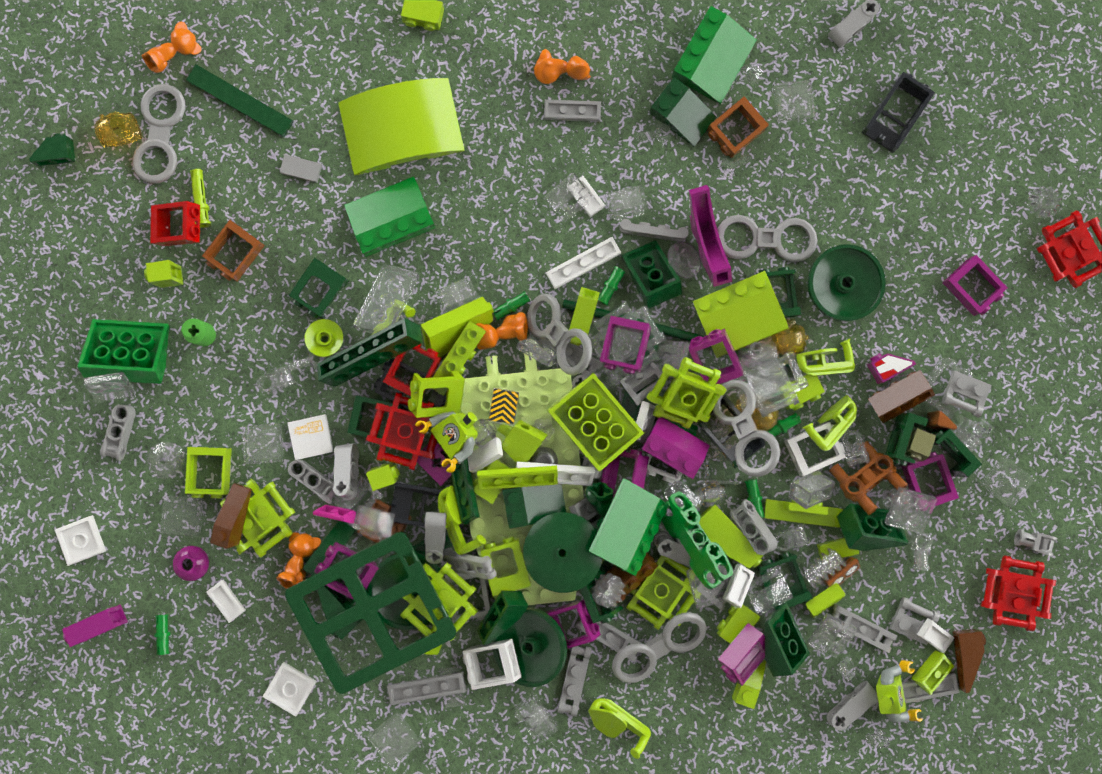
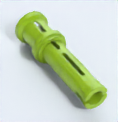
(199, 196)

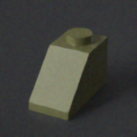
(920, 445)

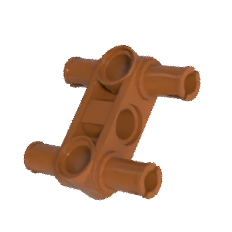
(868, 478)

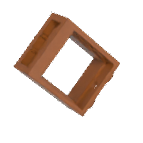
(750, 114)
(220, 241)

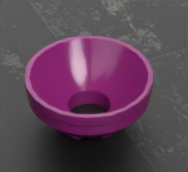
(199, 559)

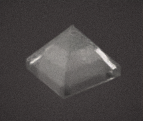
(847, 669)

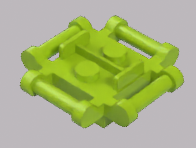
(688, 395)
(263, 518)
(662, 593)
(449, 595)

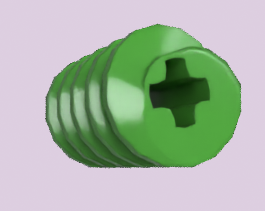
(198, 332)

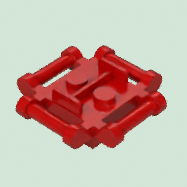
(1072, 249)
(401, 433)
(1018, 593)

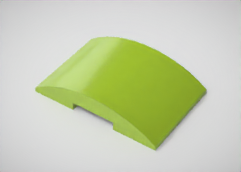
(400, 124)

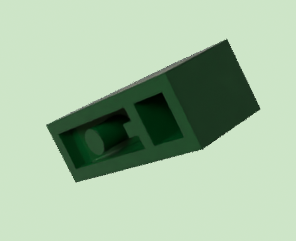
(340, 533)
(502, 615)

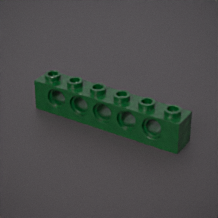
(369, 352)

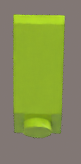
(749, 692)

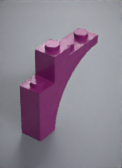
(707, 236)

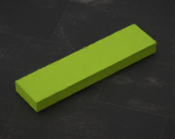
(517, 477)

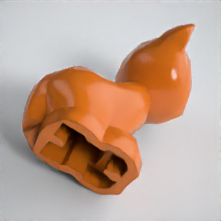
(181, 41)
(549, 69)
(512, 327)
(301, 547)

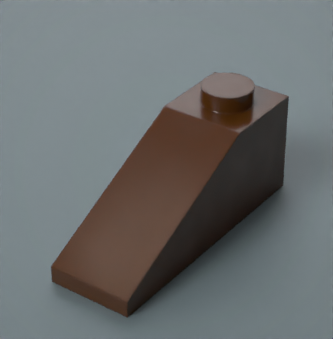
(231, 518)
(968, 654)

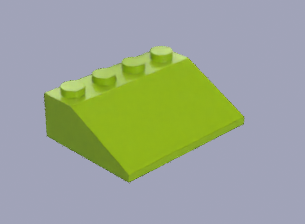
(745, 310)
(595, 422)

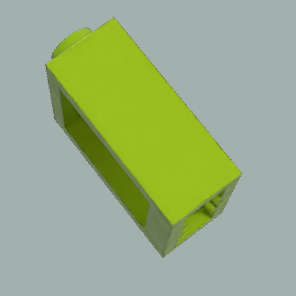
(584, 312)
(191, 471)

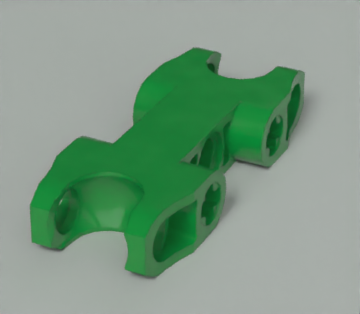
(704, 555)

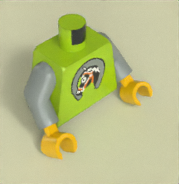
(454, 434)
(891, 694)

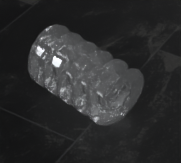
(823, 567)

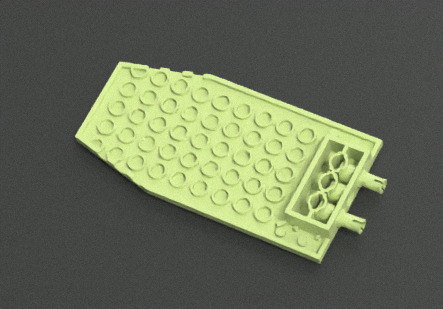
(537, 394)

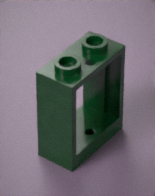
(357, 413)

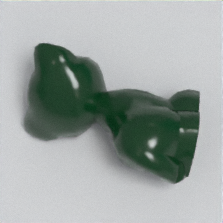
(600, 498)

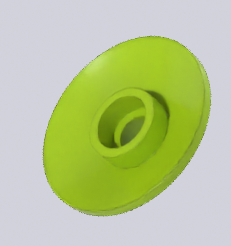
(320, 329)

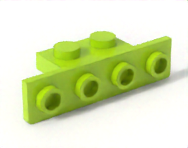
(460, 353)
(794, 512)

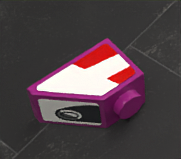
(887, 366)

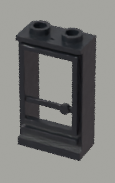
(884, 135)
(381, 387)
(751, 448)
(402, 502)

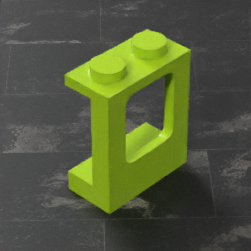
(455, 386)
(514, 581)

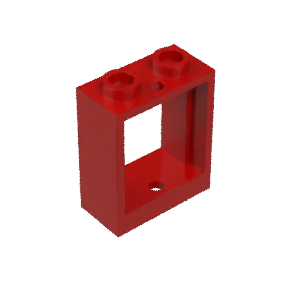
(161, 224)
(402, 386)

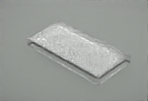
(386, 299)

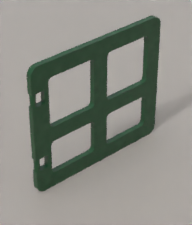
(367, 608)

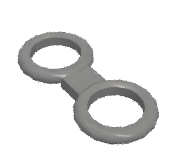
(158, 133)
(768, 238)
(559, 334)
(747, 431)
(659, 647)

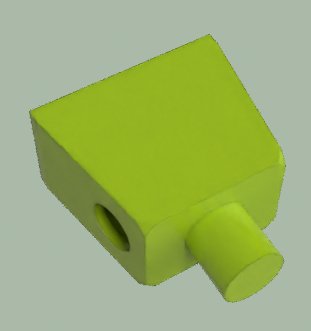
(521, 440)

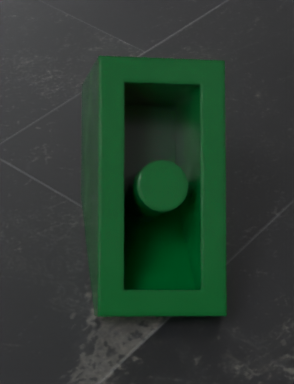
(54, 150)

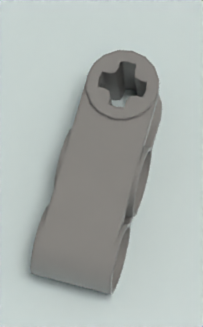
(854, 23)
(114, 445)
(346, 471)
(323, 486)
(745, 520)
(435, 536)
(671, 548)
(852, 706)

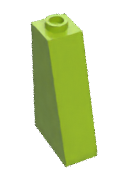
(445, 329)
(729, 537)

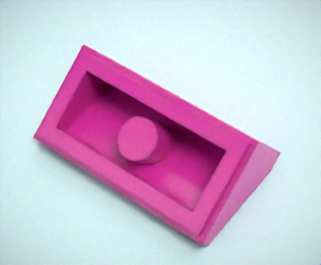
(336, 513)

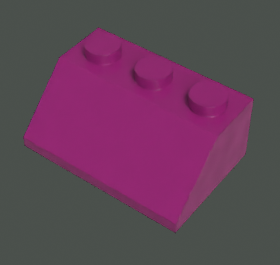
(675, 447)

